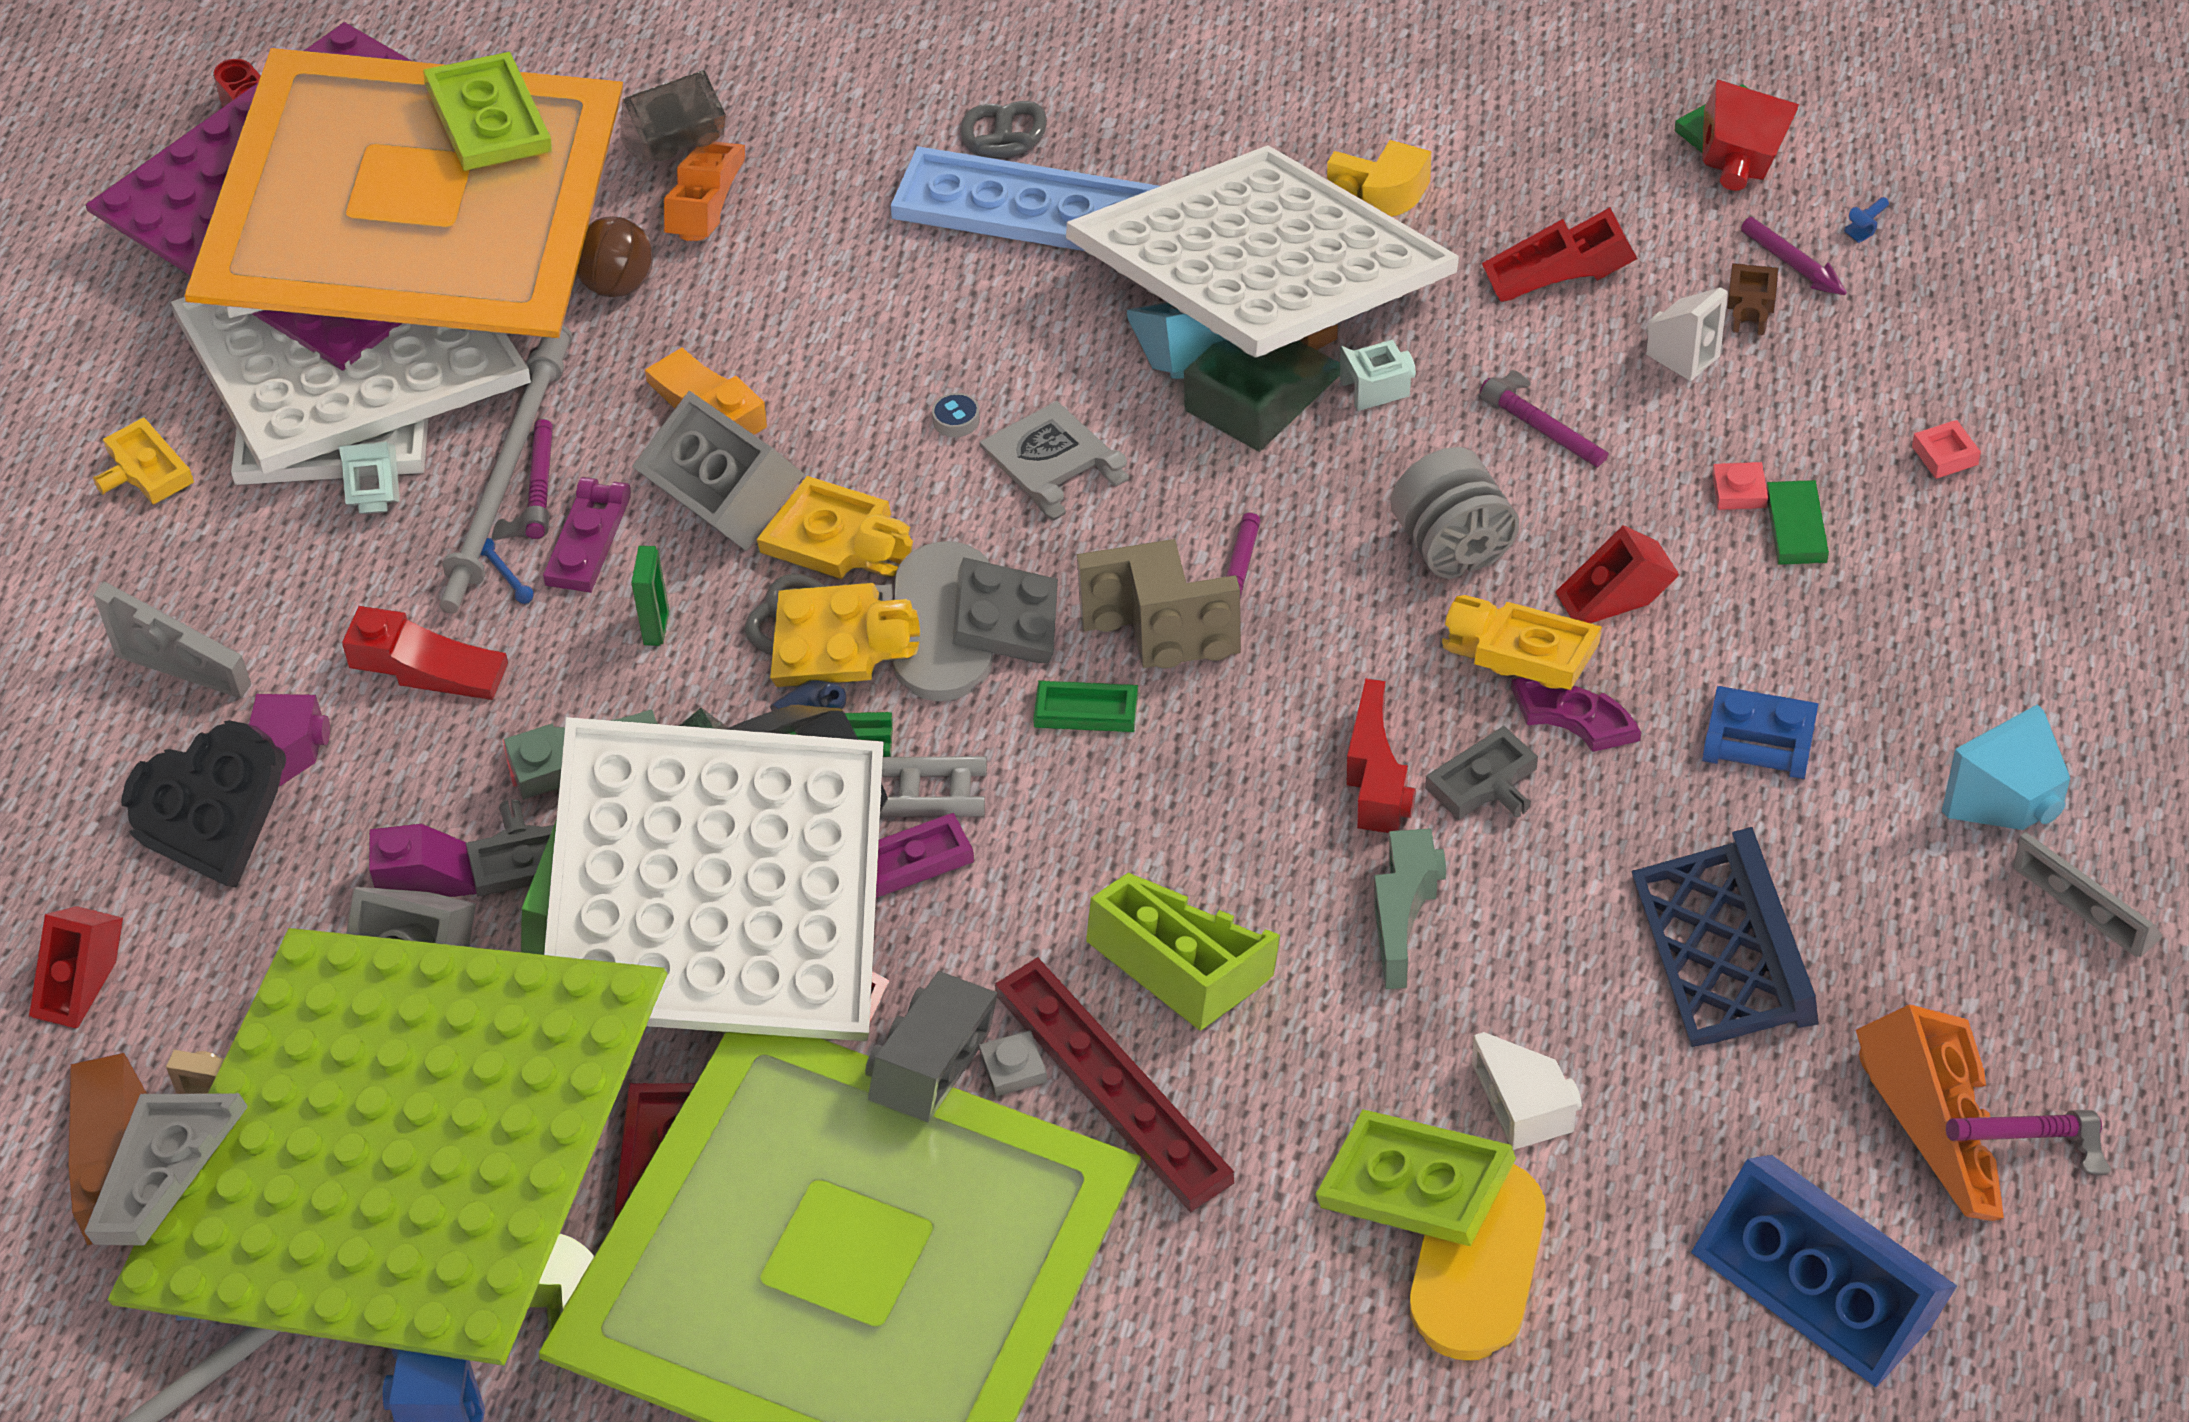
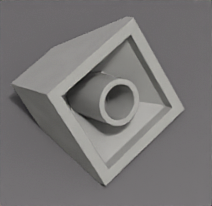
(411, 916)

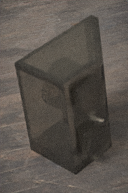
(671, 118)

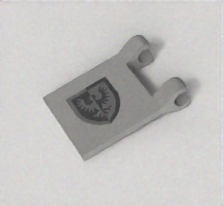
(1050, 450)

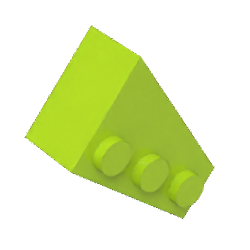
(1178, 952)

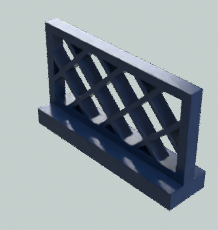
(1771, 939)

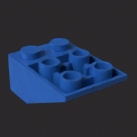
(432, 1389)

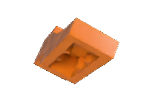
(701, 189)

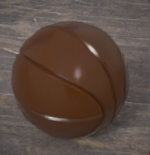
(614, 257)

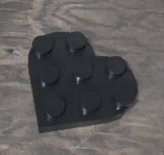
(207, 801)

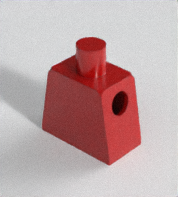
(1743, 132)

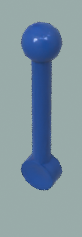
(523, 593)

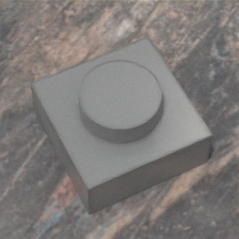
(1013, 1063)

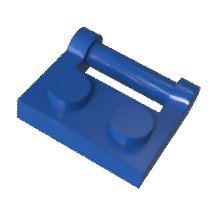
(1760, 720)

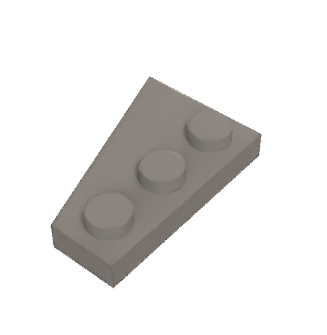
(166, 645)
(157, 1161)

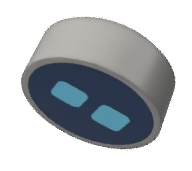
(955, 415)

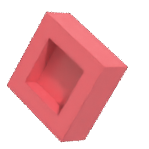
(1946, 449)
(1740, 485)

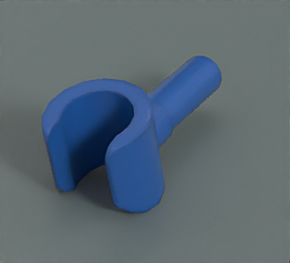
(1862, 223)

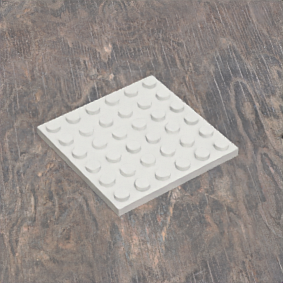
(1261, 250)
(303, 407)
(725, 865)

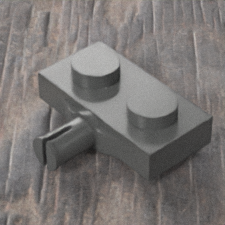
(1484, 775)
(508, 857)

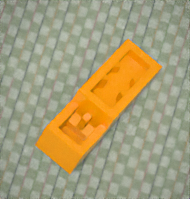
(683, 373)

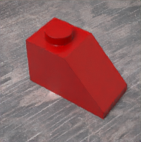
(1618, 577)
(73, 963)

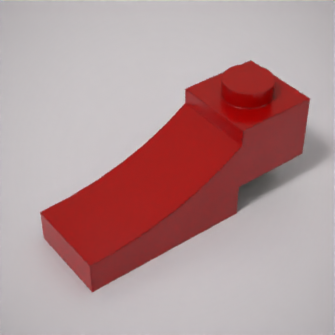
(1560, 254)
(420, 658)
(1374, 769)

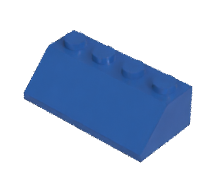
(1822, 1268)

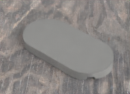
(930, 582)

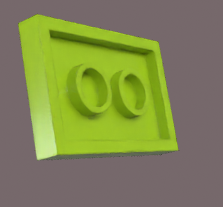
(487, 111)
(1416, 1177)

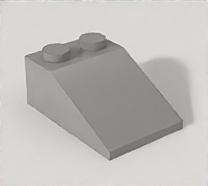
(718, 470)

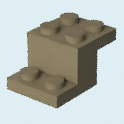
(1169, 617)

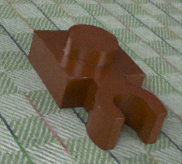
(1752, 295)

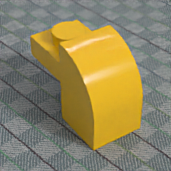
(1391, 183)

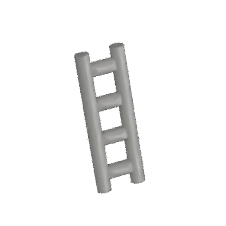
(912, 768)

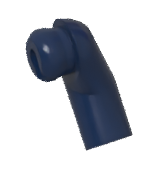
(813, 693)

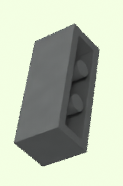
(930, 1046)

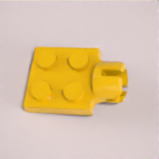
(836, 531)
(839, 633)
(1521, 640)

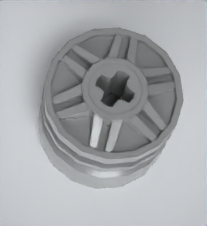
(1454, 512)

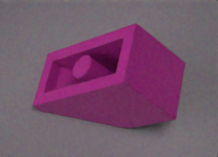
(294, 726)
(419, 860)

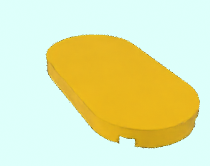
(1478, 1294)

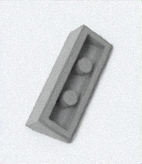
(2085, 897)

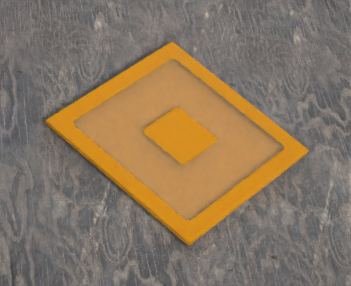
(363, 212)

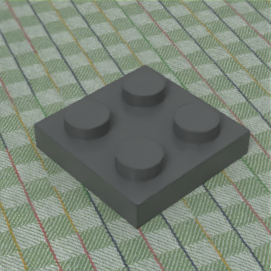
(1005, 611)

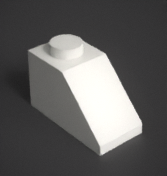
(1689, 333)
(1525, 1091)

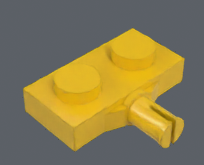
(143, 461)

